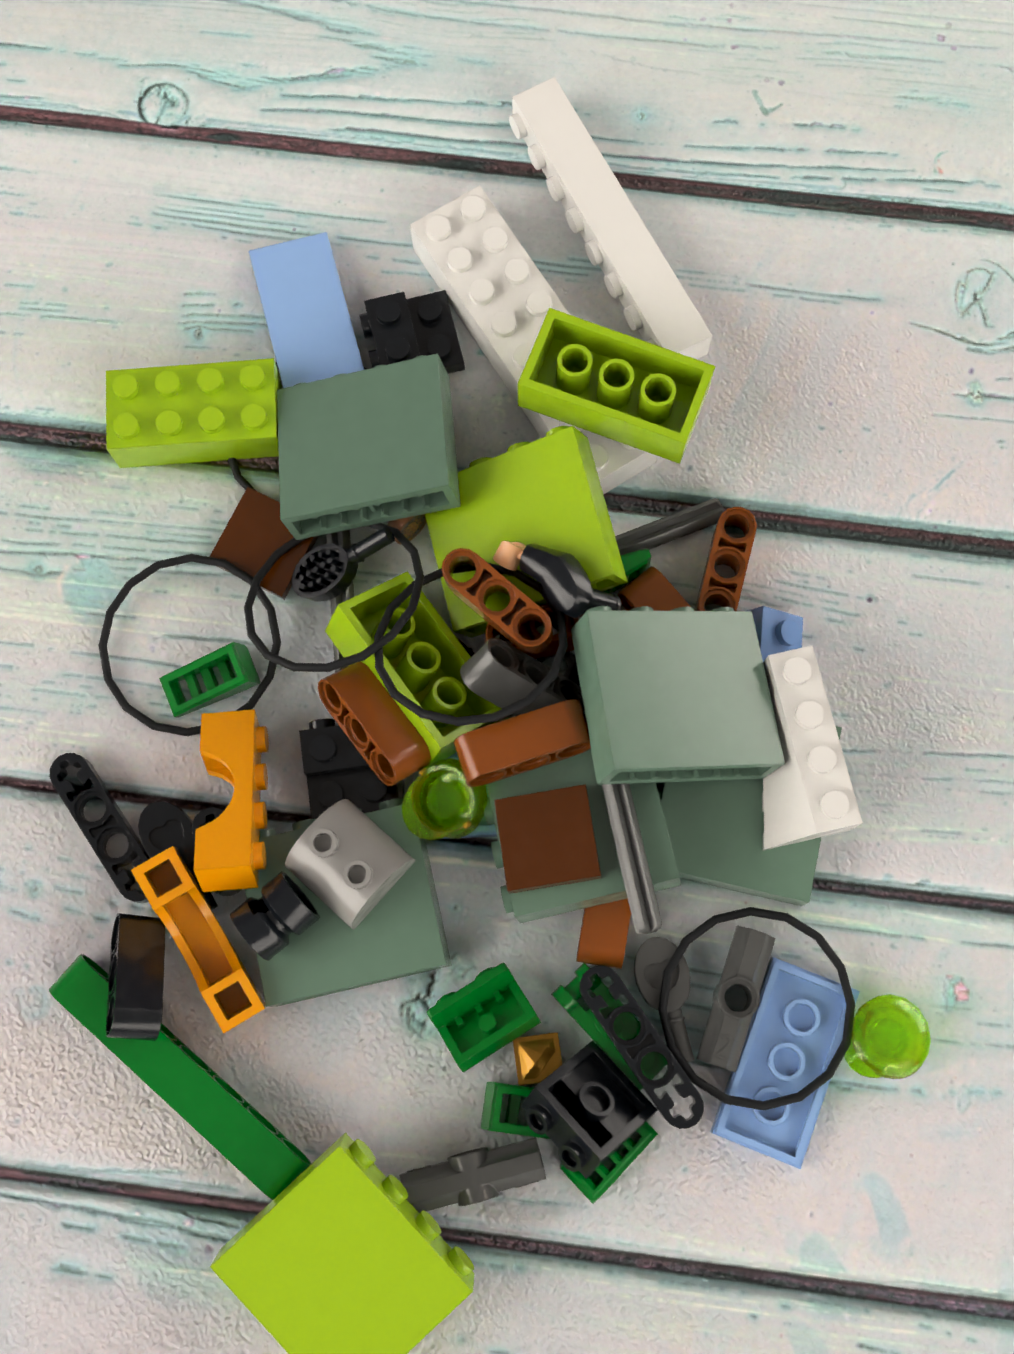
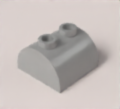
(347, 861)

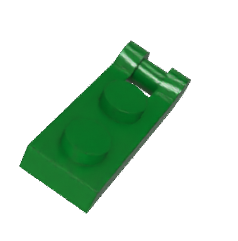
(625, 1025)

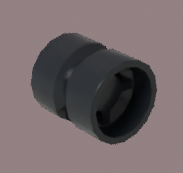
(274, 916)

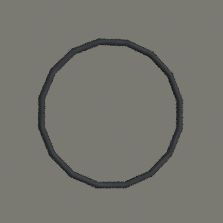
(120, 598)
(327, 667)
(482, 718)
(849, 1015)

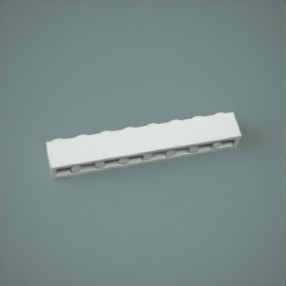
(607, 221)

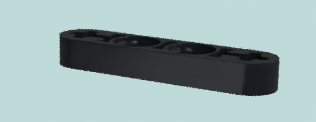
(101, 830)
(645, 1042)

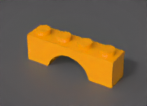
(229, 846)
(200, 938)

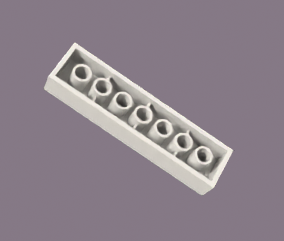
(504, 306)

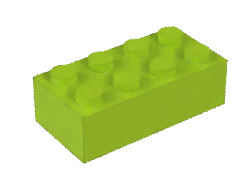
(614, 385)
(192, 413)
(420, 660)

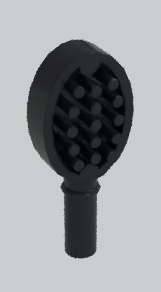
(332, 568)
(166, 826)

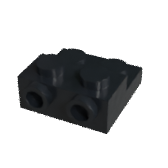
(411, 329)
(338, 770)
(587, 1109)

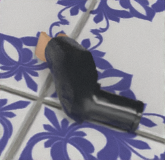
(559, 575)

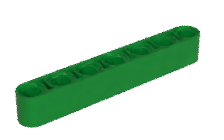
(187, 1086)

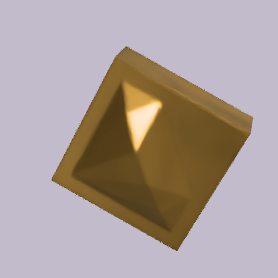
(536, 1057)

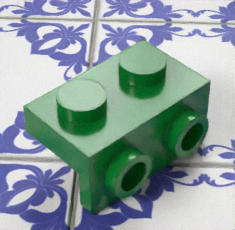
(483, 1016)

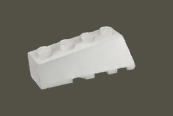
(813, 788)

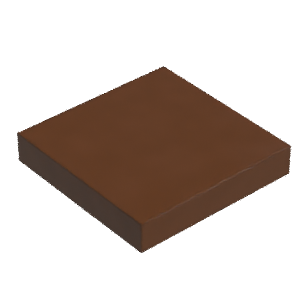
(254, 536)
(547, 839)

